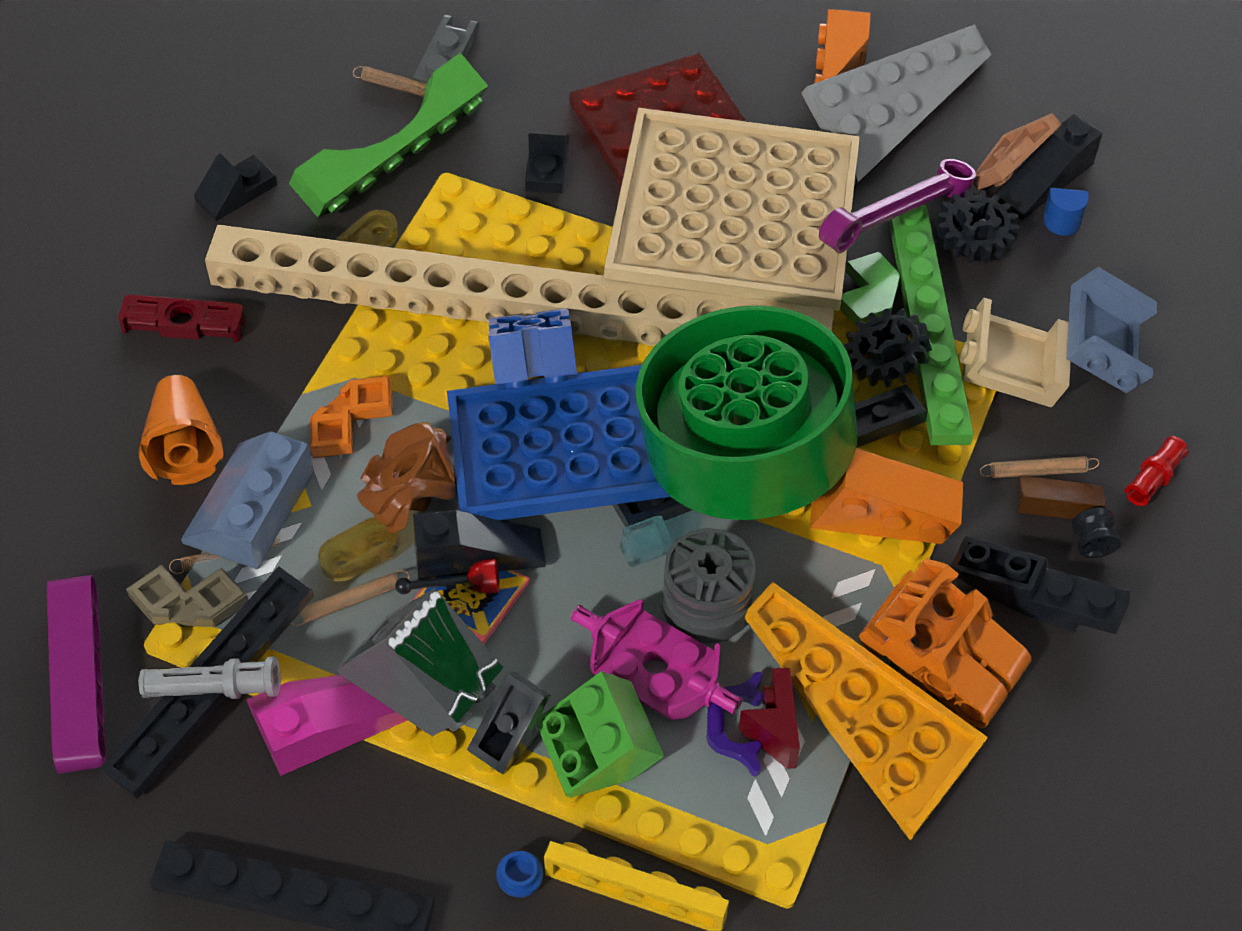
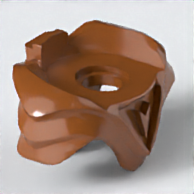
(407, 475)

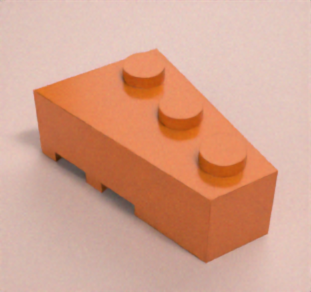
(890, 501)

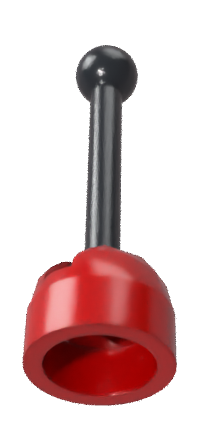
(482, 578)

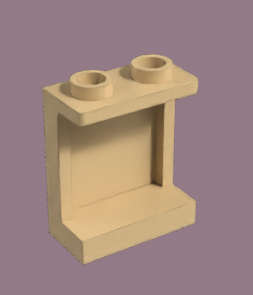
(1015, 356)

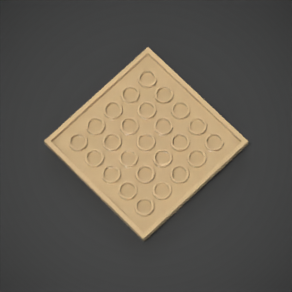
(732, 208)

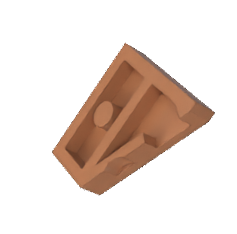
(1013, 150)

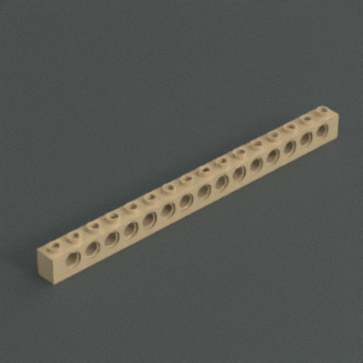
(459, 285)

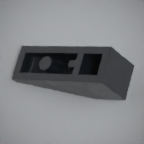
(1052, 165)
(455, 540)

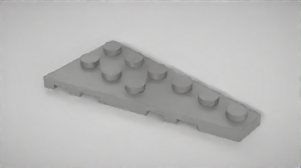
(894, 93)

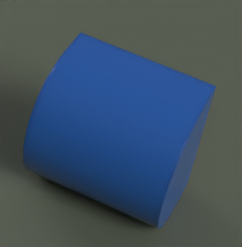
(1065, 210)

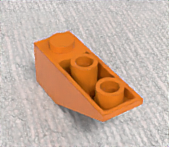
(844, 43)

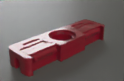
(157, 313)

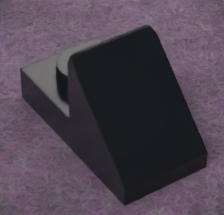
(546, 162)
(231, 187)
(509, 723)

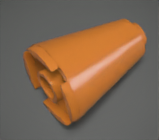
(179, 434)

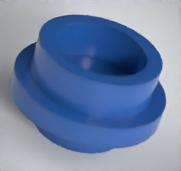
(519, 874)

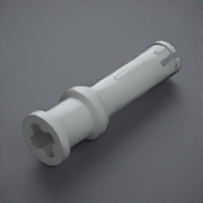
(231, 679)

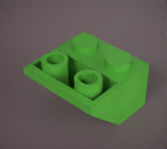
(599, 736)

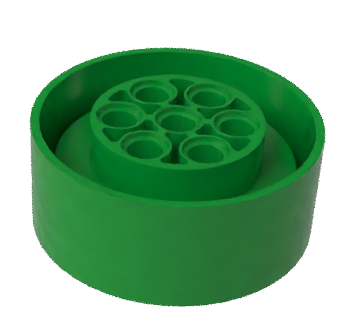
(748, 412)

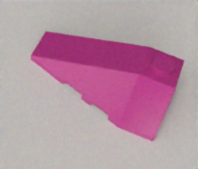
(317, 719)

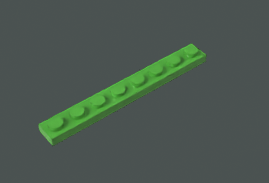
(924, 295)

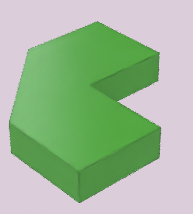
(877, 289)

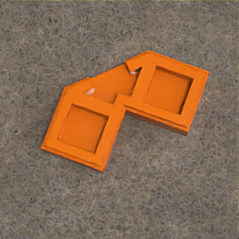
(358, 399)

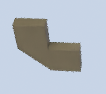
(203, 605)

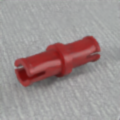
(1156, 471)

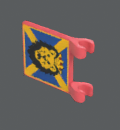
(479, 610)

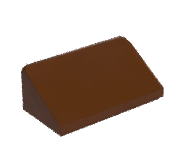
(1057, 497)

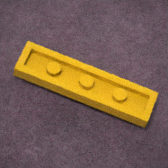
(622, 882)

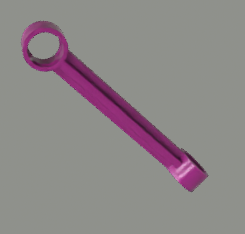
(843, 228)

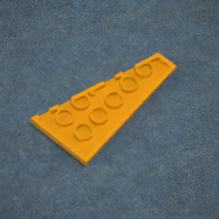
(884, 723)

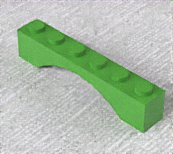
(335, 174)

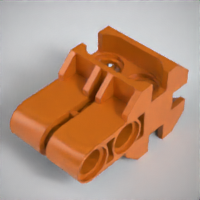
(961, 650)

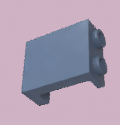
(1106, 329)

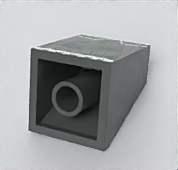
(424, 665)

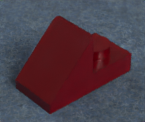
(776, 723)

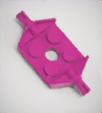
(633, 637)

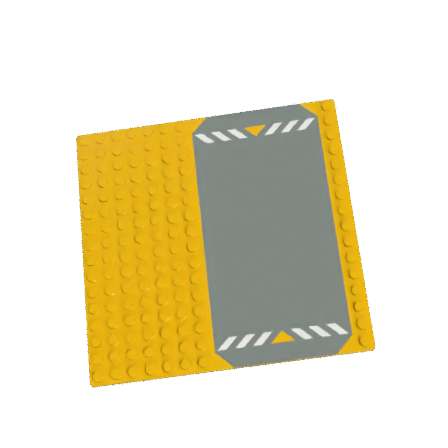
(692, 802)

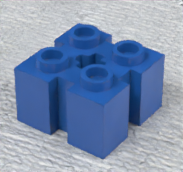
(532, 347)

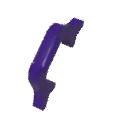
(716, 736)

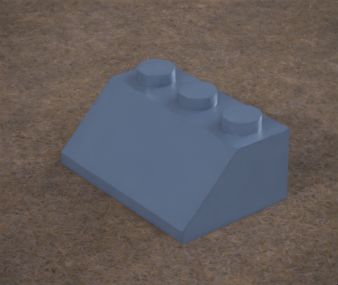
(251, 499)

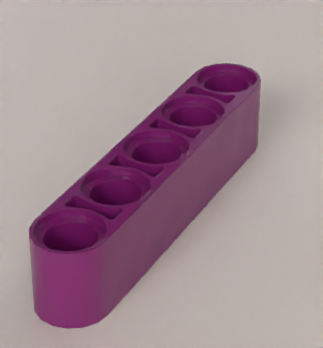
(75, 675)

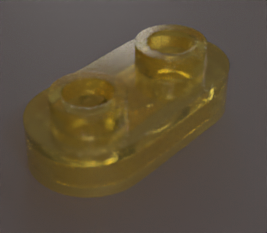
(369, 225)
(357, 549)

